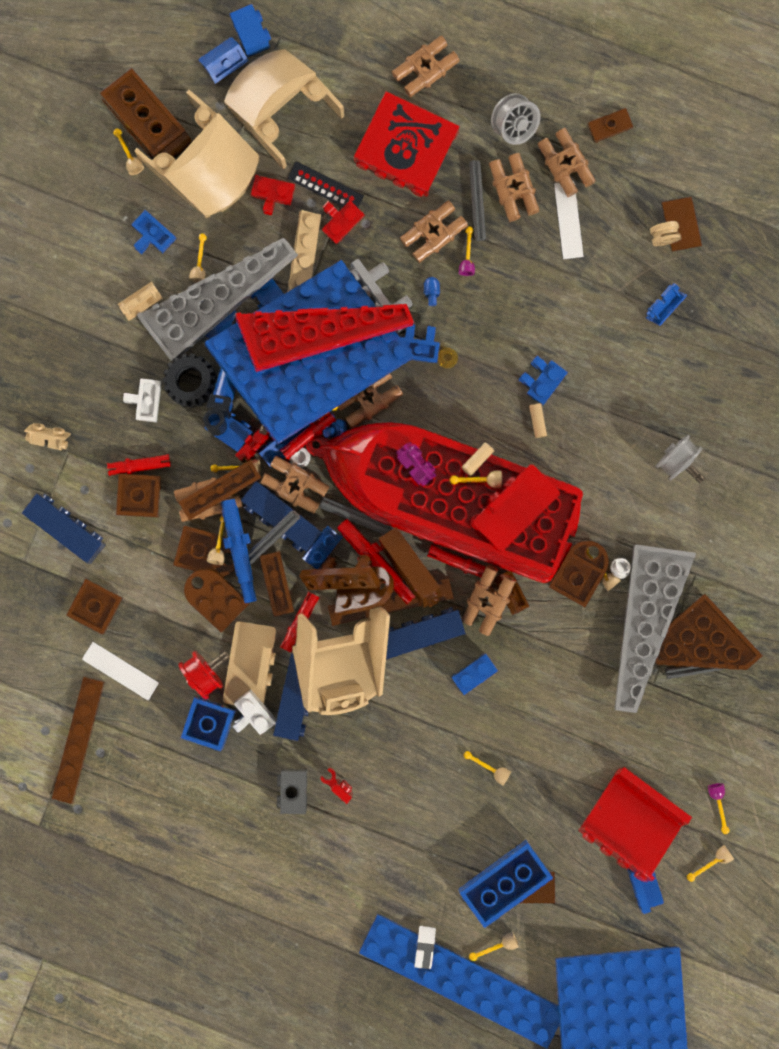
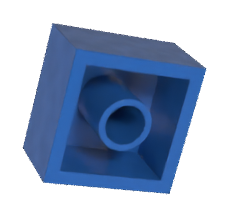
(208, 723)

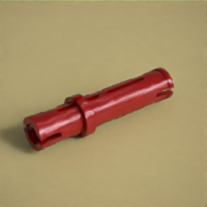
(307, 435)
(129, 466)
(456, 561)
(305, 609)

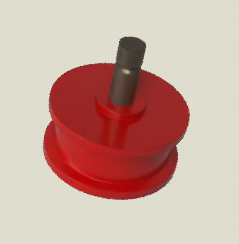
(201, 674)

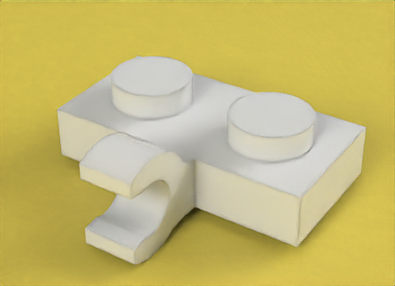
(146, 401)
(254, 713)

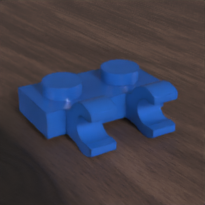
(423, 350)
(547, 381)

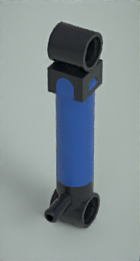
(220, 403)

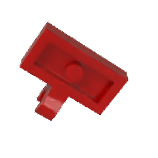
(272, 192)
(342, 221)
(252, 444)
(341, 789)

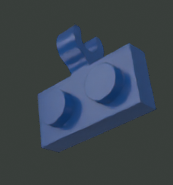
(151, 232)

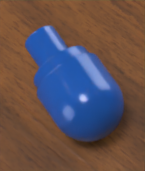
(432, 290)
(335, 428)

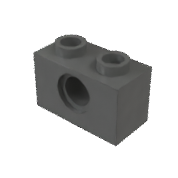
(294, 804)

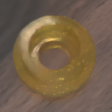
(447, 364)

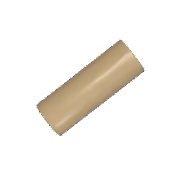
(538, 420)
(477, 459)

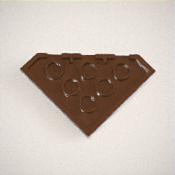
(706, 640)

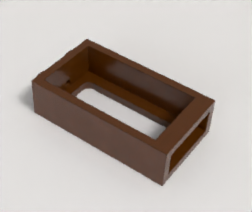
(410, 568)

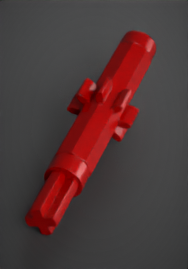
(364, 547)

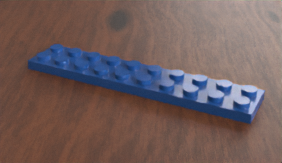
(463, 982)

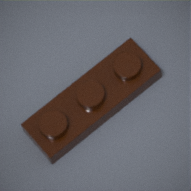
(276, 583)

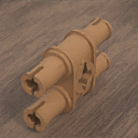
(425, 76)
(570, 153)
(519, 179)
(433, 221)
(367, 409)
(181, 494)
(296, 496)
(497, 599)

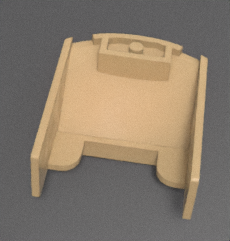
(266, 88)
(213, 167)
(344, 670)

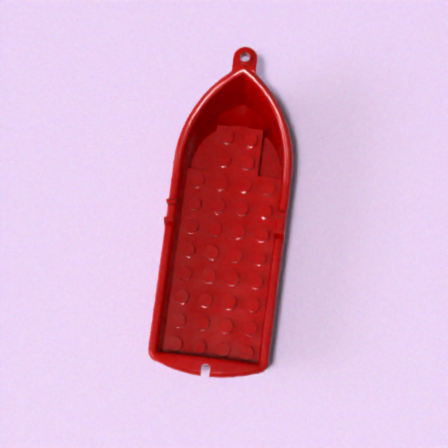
(379, 485)

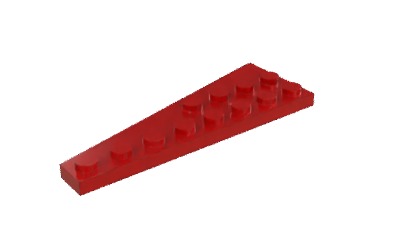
(293, 335)

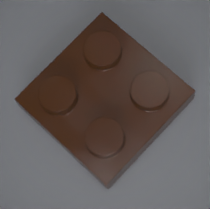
(138, 495)
(94, 606)

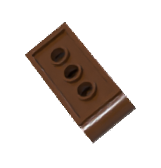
(172, 137)

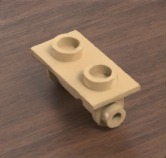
(140, 301)
(39, 433)

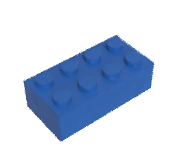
(505, 883)

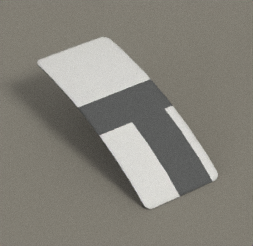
(425, 947)

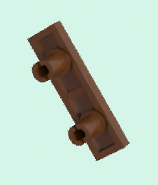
(340, 578)

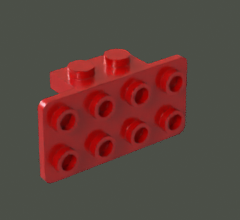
(515, 507)

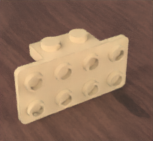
(250, 661)

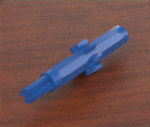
(237, 543)

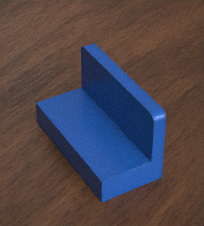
(223, 59)
(646, 893)

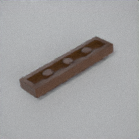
(219, 490)

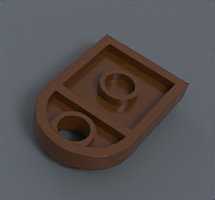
(194, 550)
(580, 574)
(216, 599)
(362, 599)

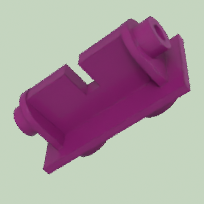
(422, 469)

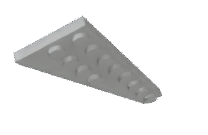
(196, 311)
(653, 593)

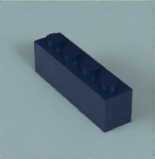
(273, 510)
(63, 528)
(424, 633)
(291, 709)

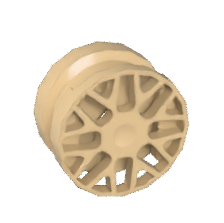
(665, 233)

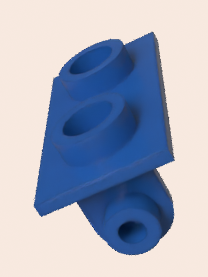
(663, 308)
(322, 547)

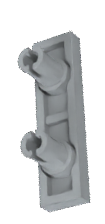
(367, 281)

